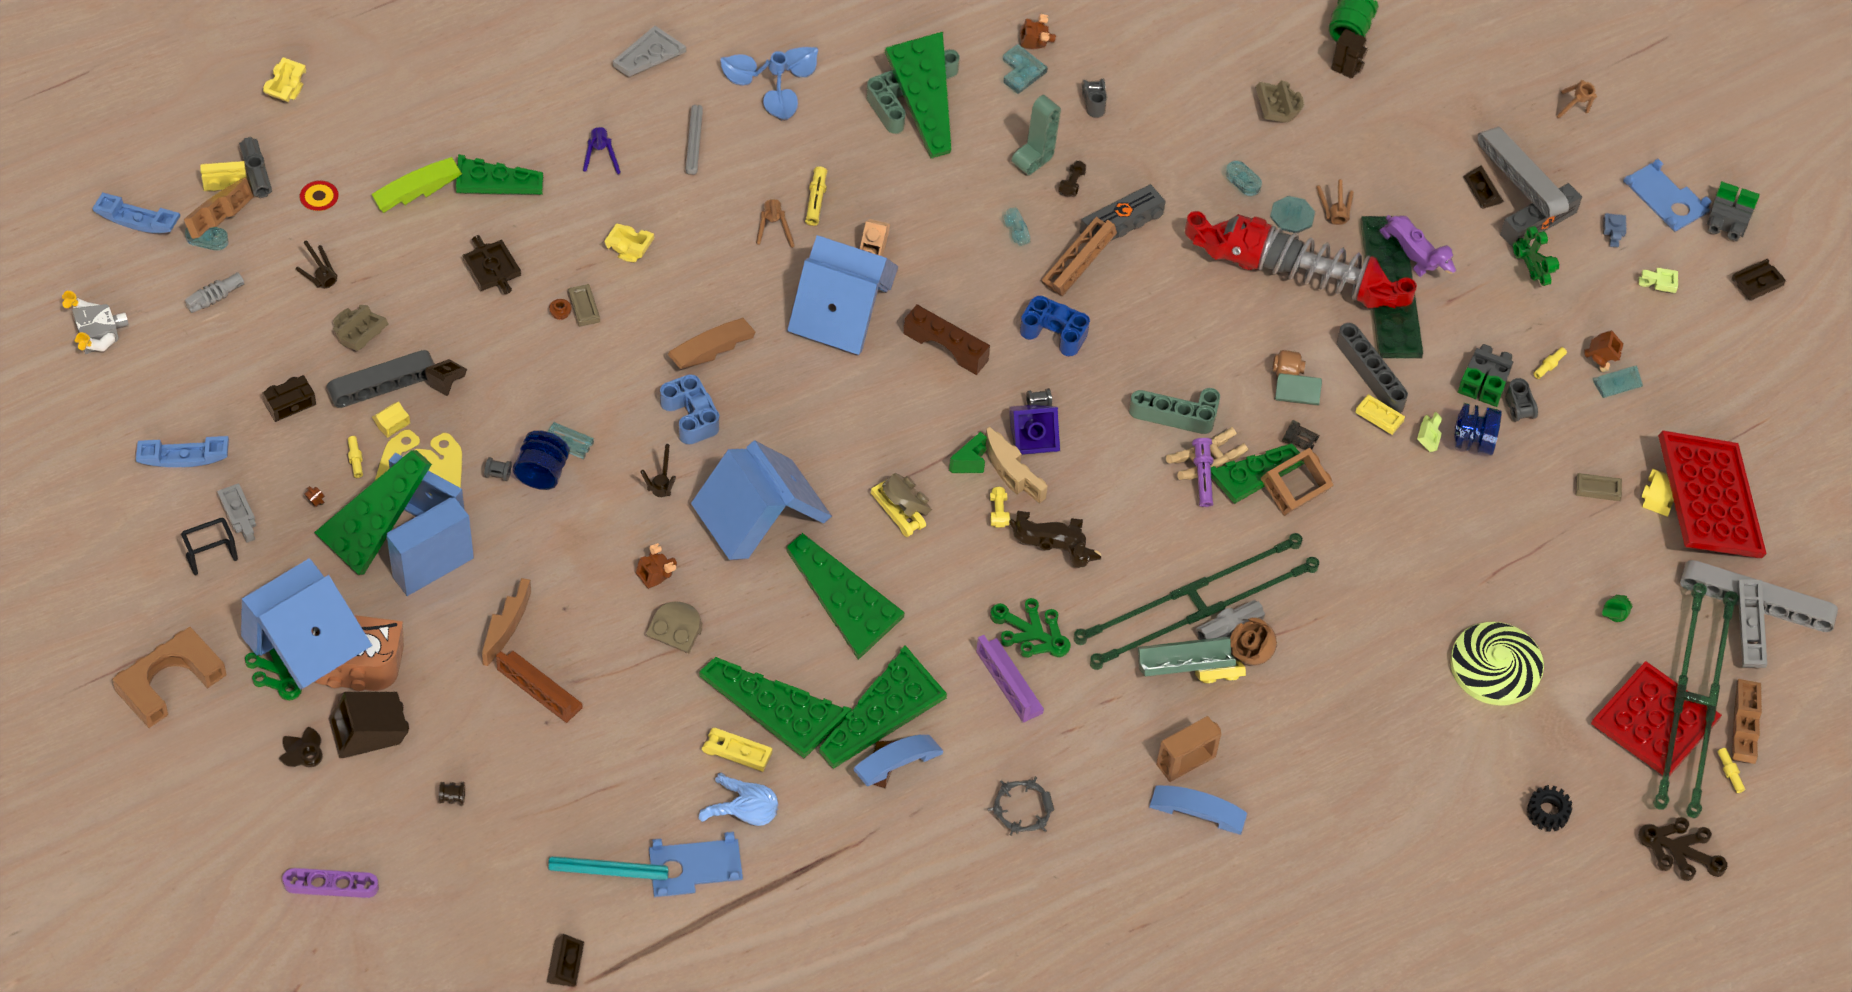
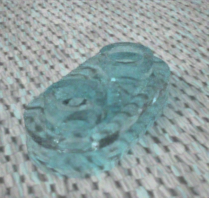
(1246, 179)
(1019, 229)
(209, 240)

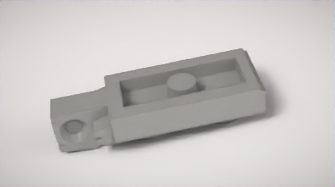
(238, 511)

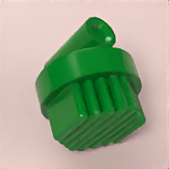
(1617, 608)

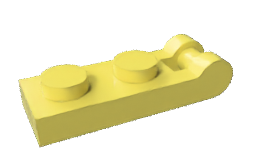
(897, 512)
(737, 749)

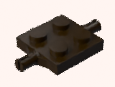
(491, 265)

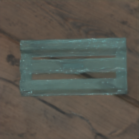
(576, 448)

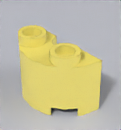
(286, 81)
(628, 242)
(1659, 495)

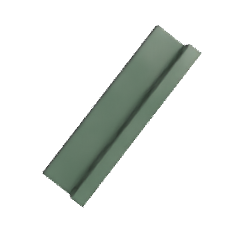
(1185, 656)

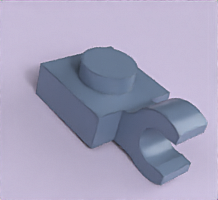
(1615, 227)

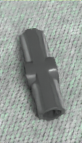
(255, 167)

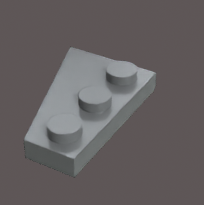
(648, 51)

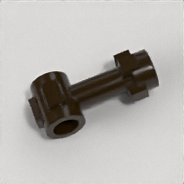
(1070, 187)

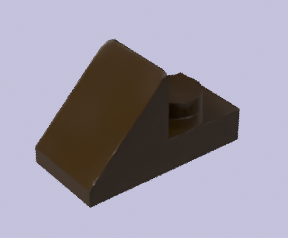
(441, 375)

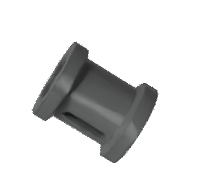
(1041, 398)
(498, 469)

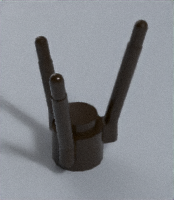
(324, 274)
(660, 484)

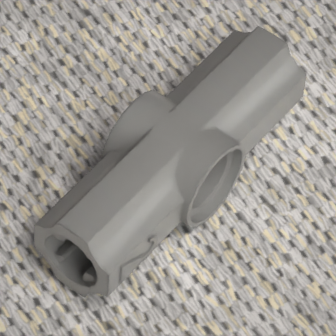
(1228, 620)

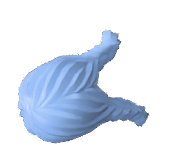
(754, 805)

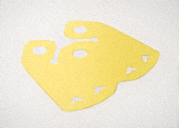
(447, 468)

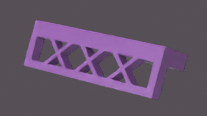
(1008, 679)

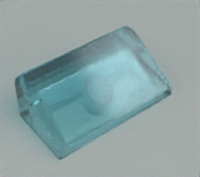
(1618, 381)

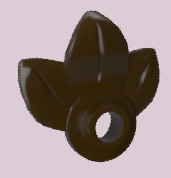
(299, 749)

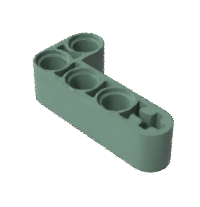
(1041, 136)
(1169, 410)

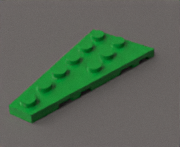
(923, 82)
(363, 524)
(849, 601)
(888, 704)
(779, 707)

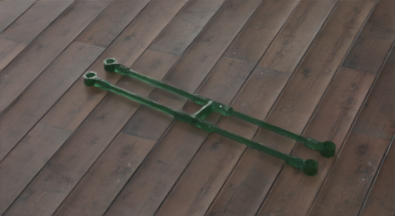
(1190, 589)
(1710, 702)

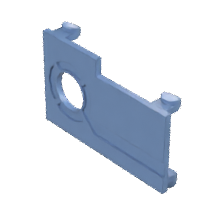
(1662, 193)
(700, 863)

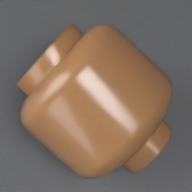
(1288, 363)

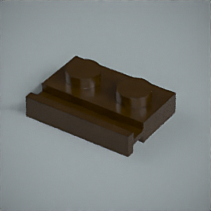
(1758, 279)

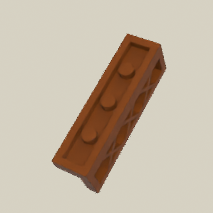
(538, 685)

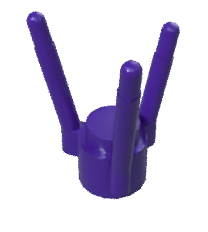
(599, 141)

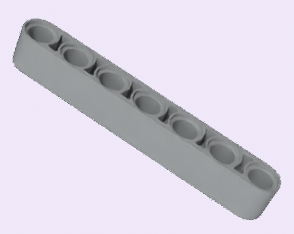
(1523, 172)
(1776, 600)

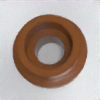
(560, 309)
(314, 496)

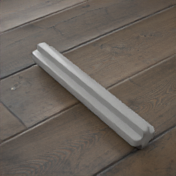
(694, 139)

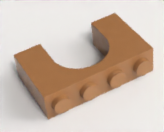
(184, 651)

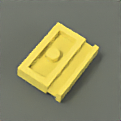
(221, 175)

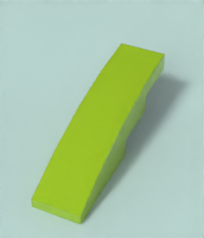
(419, 182)

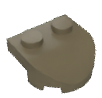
(1279, 101)
(358, 327)
(902, 492)
(676, 625)

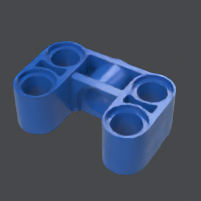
(1059, 318)

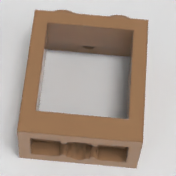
(1281, 493)
(1189, 748)

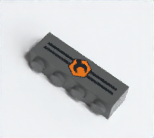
(1129, 212)
(1516, 224)

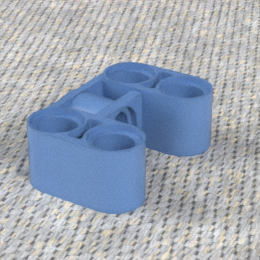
(703, 416)

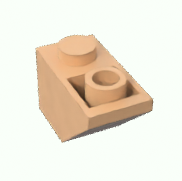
(875, 236)

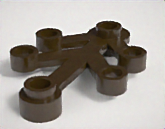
(1679, 848)

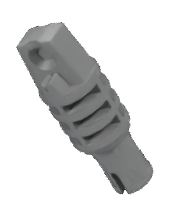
(213, 292)

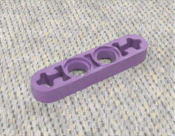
(331, 878)

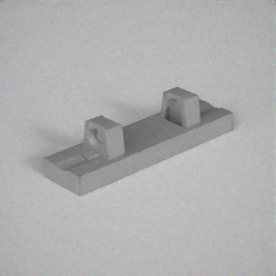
(1752, 623)

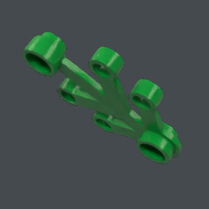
(1532, 257)
(1032, 631)
(277, 667)

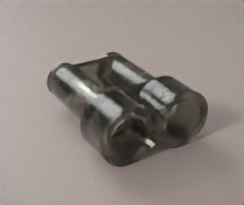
(1294, 431)

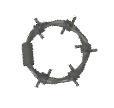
(1030, 784)

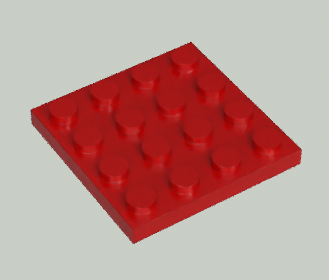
(1643, 715)

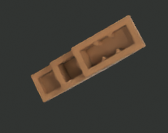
(218, 207)
(710, 343)
(504, 625)
(1746, 721)

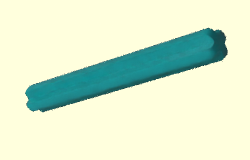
(610, 868)

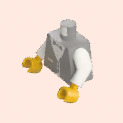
(94, 323)

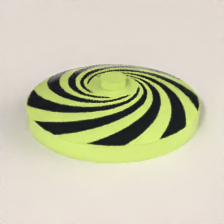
(1497, 663)

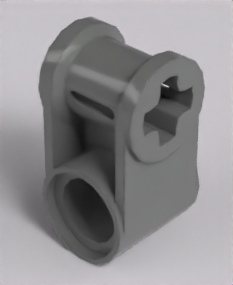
(1095, 97)
(1522, 403)

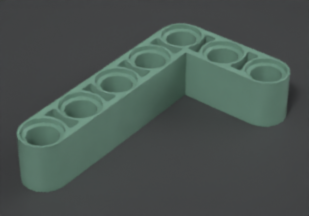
(884, 91)

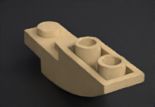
(1007, 460)

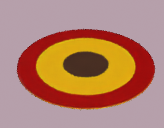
(319, 195)

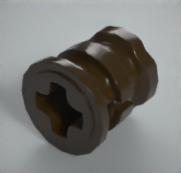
(452, 793)

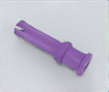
(1204, 460)

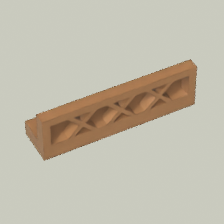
(1083, 259)

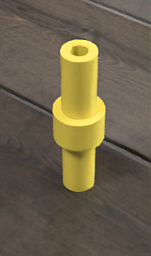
(1550, 363)
(355, 457)
(1731, 770)

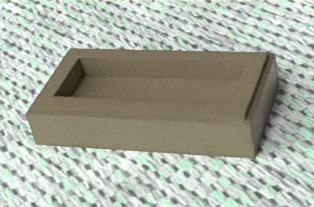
(584, 305)
(1598, 487)

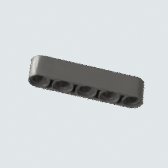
(1371, 367)
(379, 379)

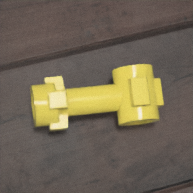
(999, 517)

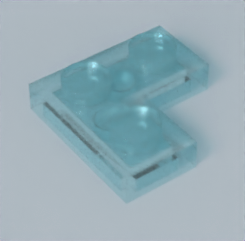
(1026, 68)

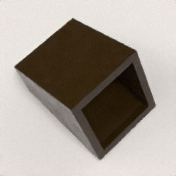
(367, 722)

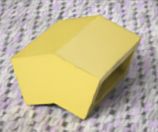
(391, 419)

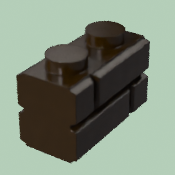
(1349, 54)
(289, 398)

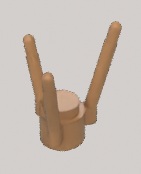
(1584, 92)
(773, 213)
(1338, 213)

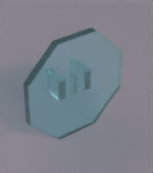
(1292, 214)

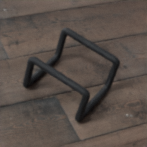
(190, 554)

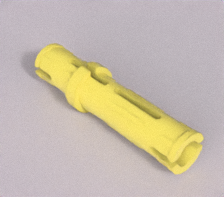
(813, 214)

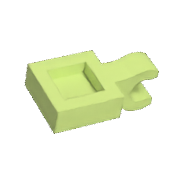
(1662, 278)
(1429, 434)

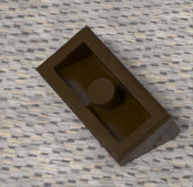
(1483, 187)
(565, 961)

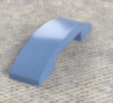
(134, 217)
(182, 455)
(895, 755)
(1200, 805)

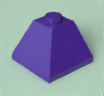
(1035, 428)

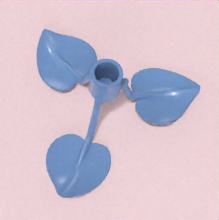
(779, 103)

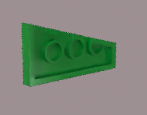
(496, 179)
(1243, 477)

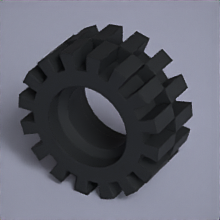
(1549, 820)

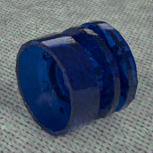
(1477, 429)
(541, 460)

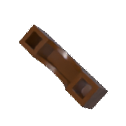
(967, 349)

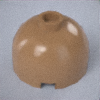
(1253, 642)

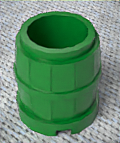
(1353, 16)

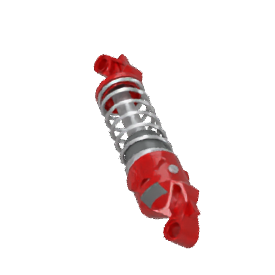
(1261, 245)

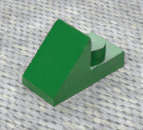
(969, 457)

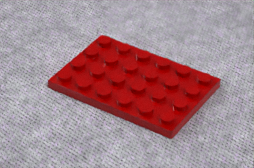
(1711, 494)

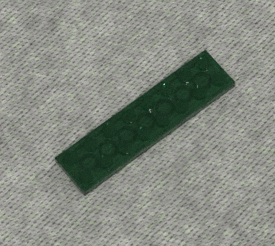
(1396, 327)

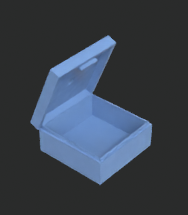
(842, 278)
(748, 496)
(434, 539)
(284, 615)

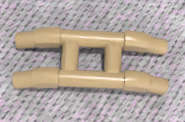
(1219, 460)

